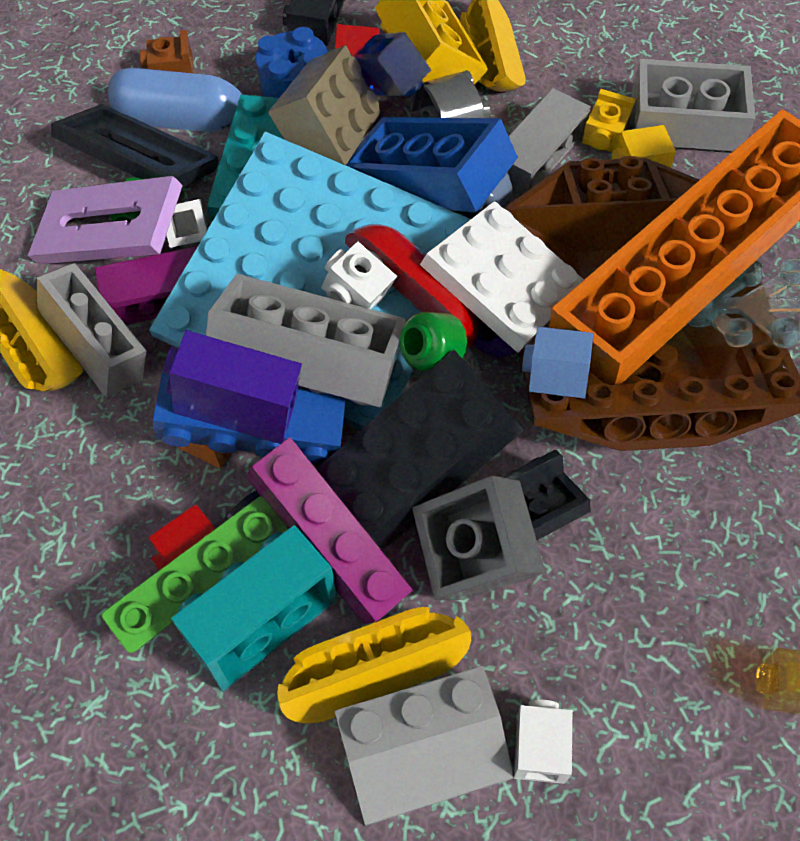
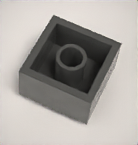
(478, 539)

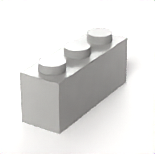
(545, 138)
(90, 329)

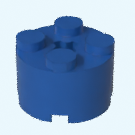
(283, 58)

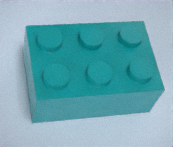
(256, 606)

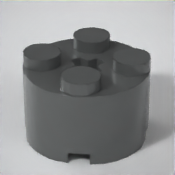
(450, 98)

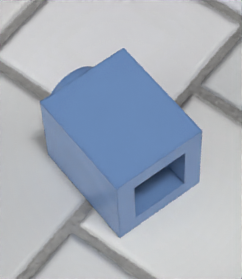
(559, 362)

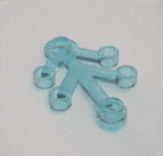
(756, 307)

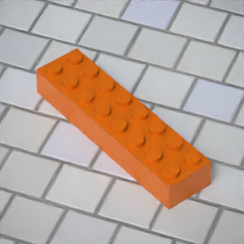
(688, 253)

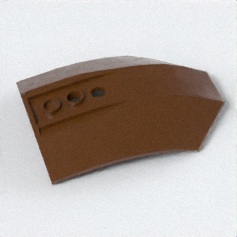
(701, 383)

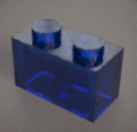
(392, 65)

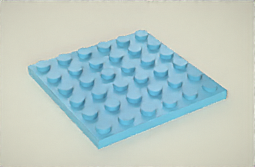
(285, 226)

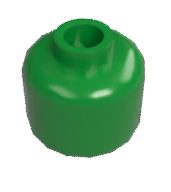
(431, 337)

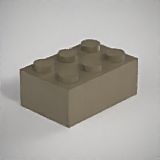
(327, 106)

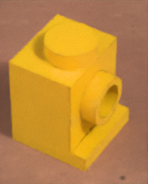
(607, 120)

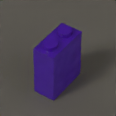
(232, 386)

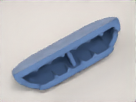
(174, 99)

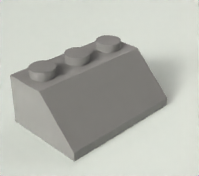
(424, 745)

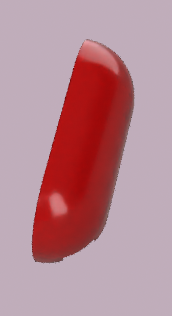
(412, 279)

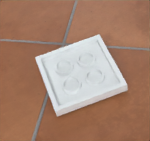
(502, 274)

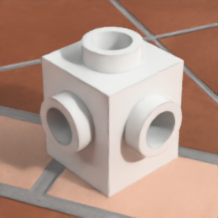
(357, 277)

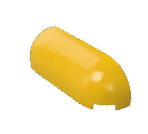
(495, 42)
(29, 342)
(372, 663)

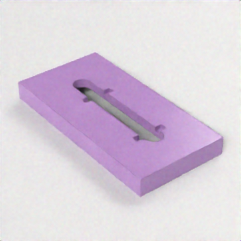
(117, 239)

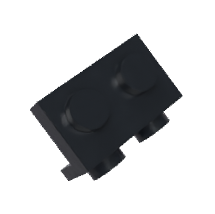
(550, 494)

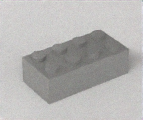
(340, 344)

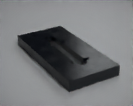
(85, 131)

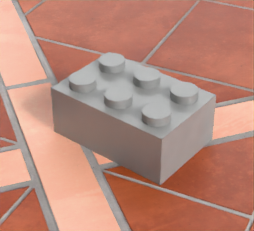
(695, 102)

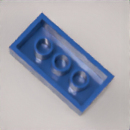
(438, 158)

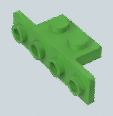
(153, 603)

